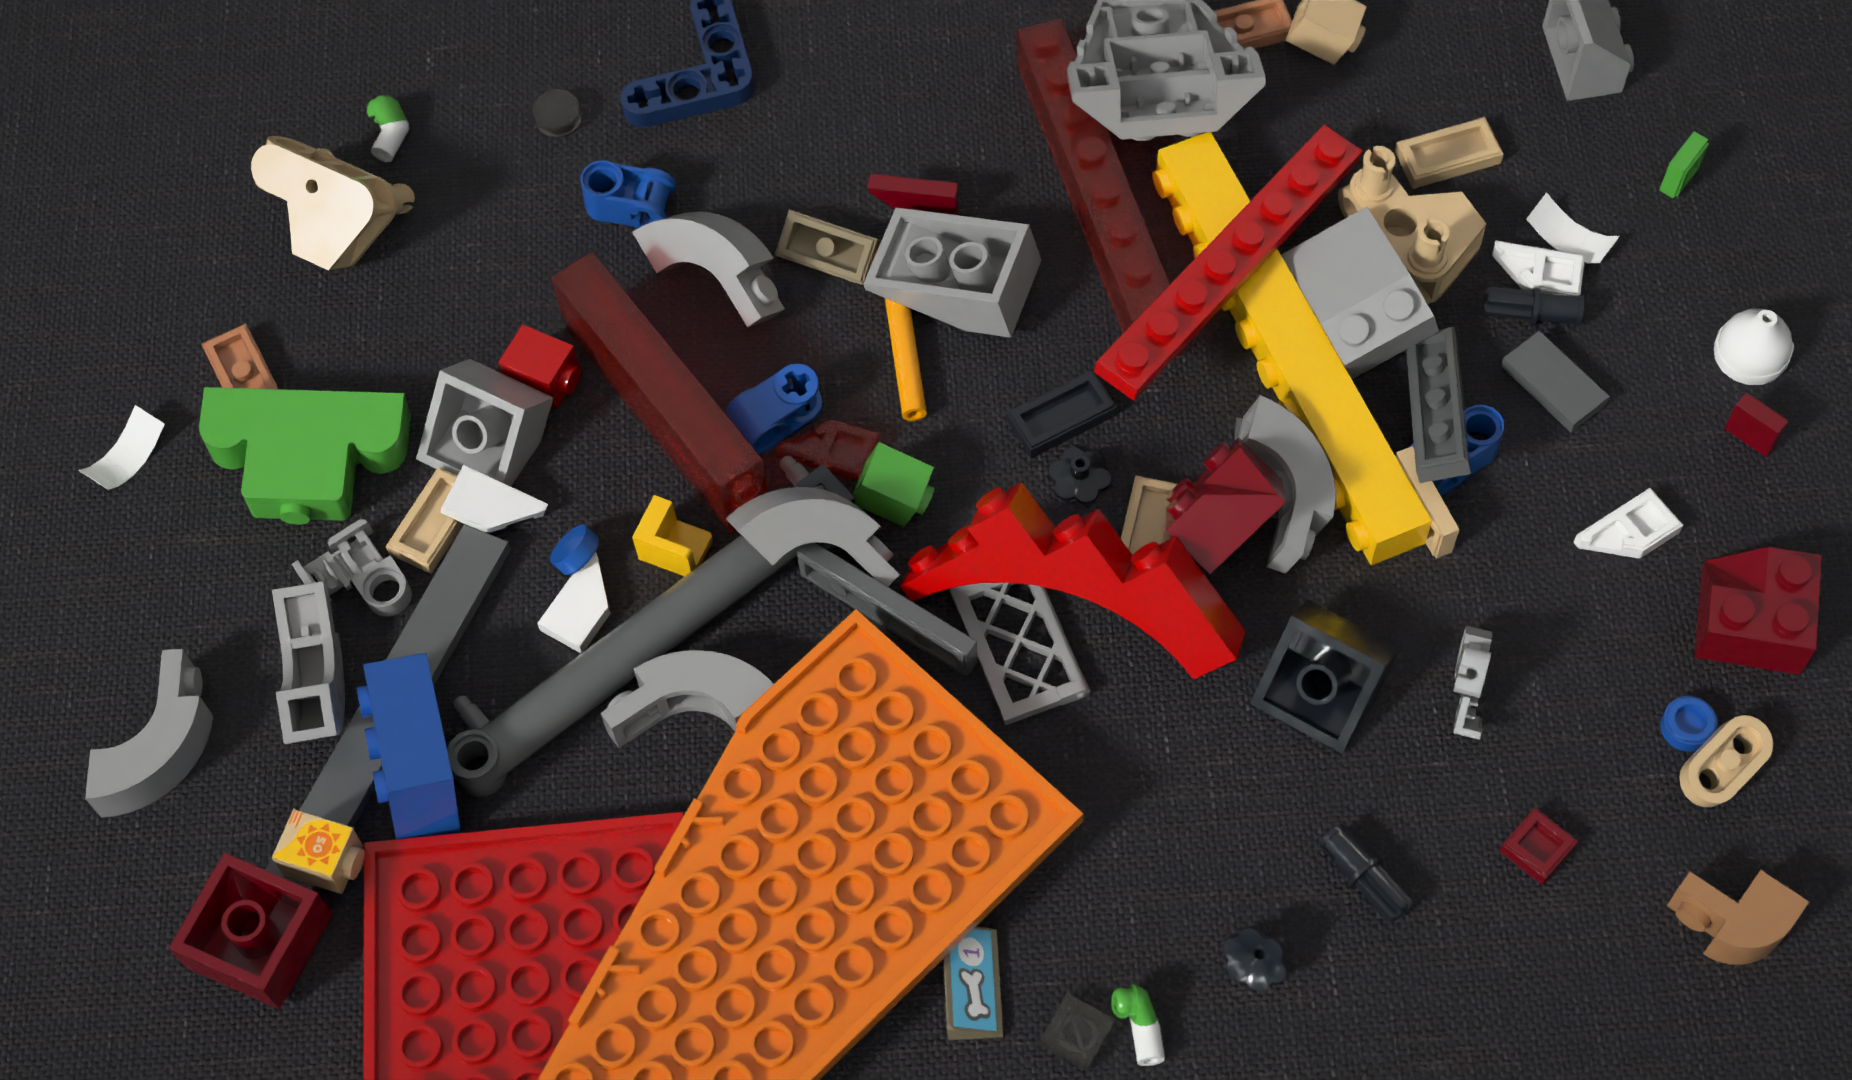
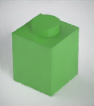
(894, 485)

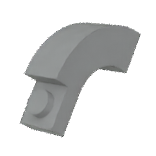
(723, 249)
(1305, 474)
(806, 515)
(313, 675)
(684, 683)
(162, 752)

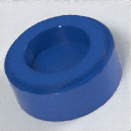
(574, 549)
(1688, 723)

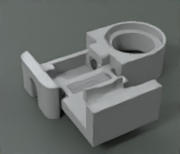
(359, 564)
(1469, 679)

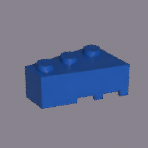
(411, 747)

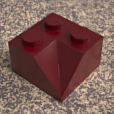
(1223, 503)
(1759, 609)
(251, 930)

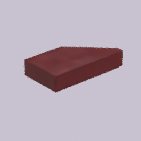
(915, 193)

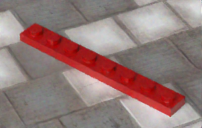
(1227, 263)

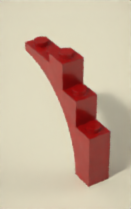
(1085, 557)

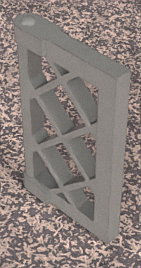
(996, 674)

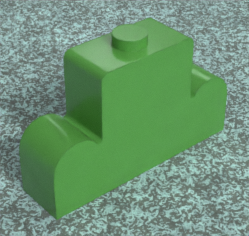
(303, 445)

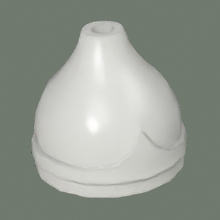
(1754, 347)

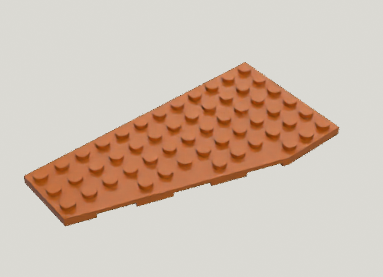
(814, 876)

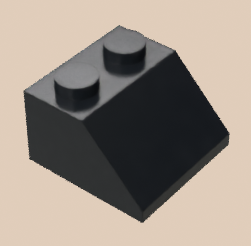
(1324, 675)

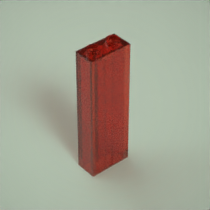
(659, 388)

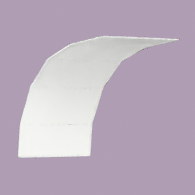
(1566, 234)
(129, 452)

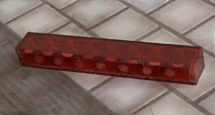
(1091, 175)

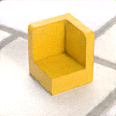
(669, 542)

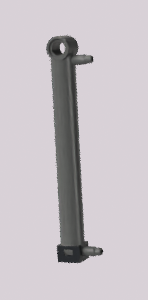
(612, 660)

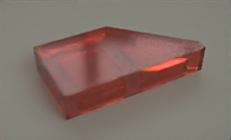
(832, 444)

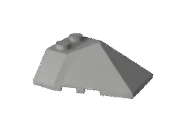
(1161, 69)

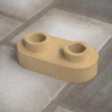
(1723, 764)

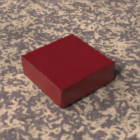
(1756, 424)
(1538, 846)

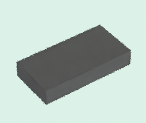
(1555, 381)

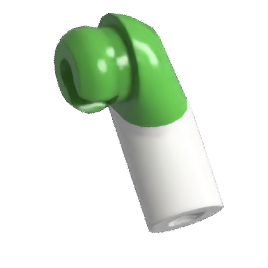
(392, 124)
(1144, 1023)

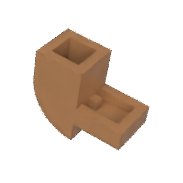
(1740, 930)

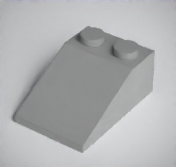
(956, 269)
(1360, 292)

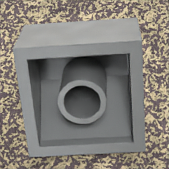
(1587, 47)
(483, 422)

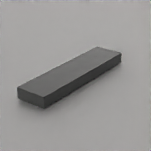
(1438, 407)
(888, 608)

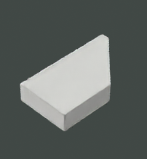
(1541, 267)
(488, 502)
(1632, 528)
(578, 608)

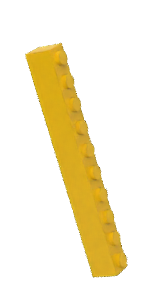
(1298, 359)

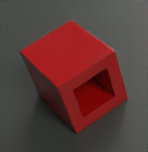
(542, 363)

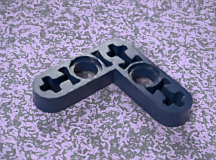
(708, 78)

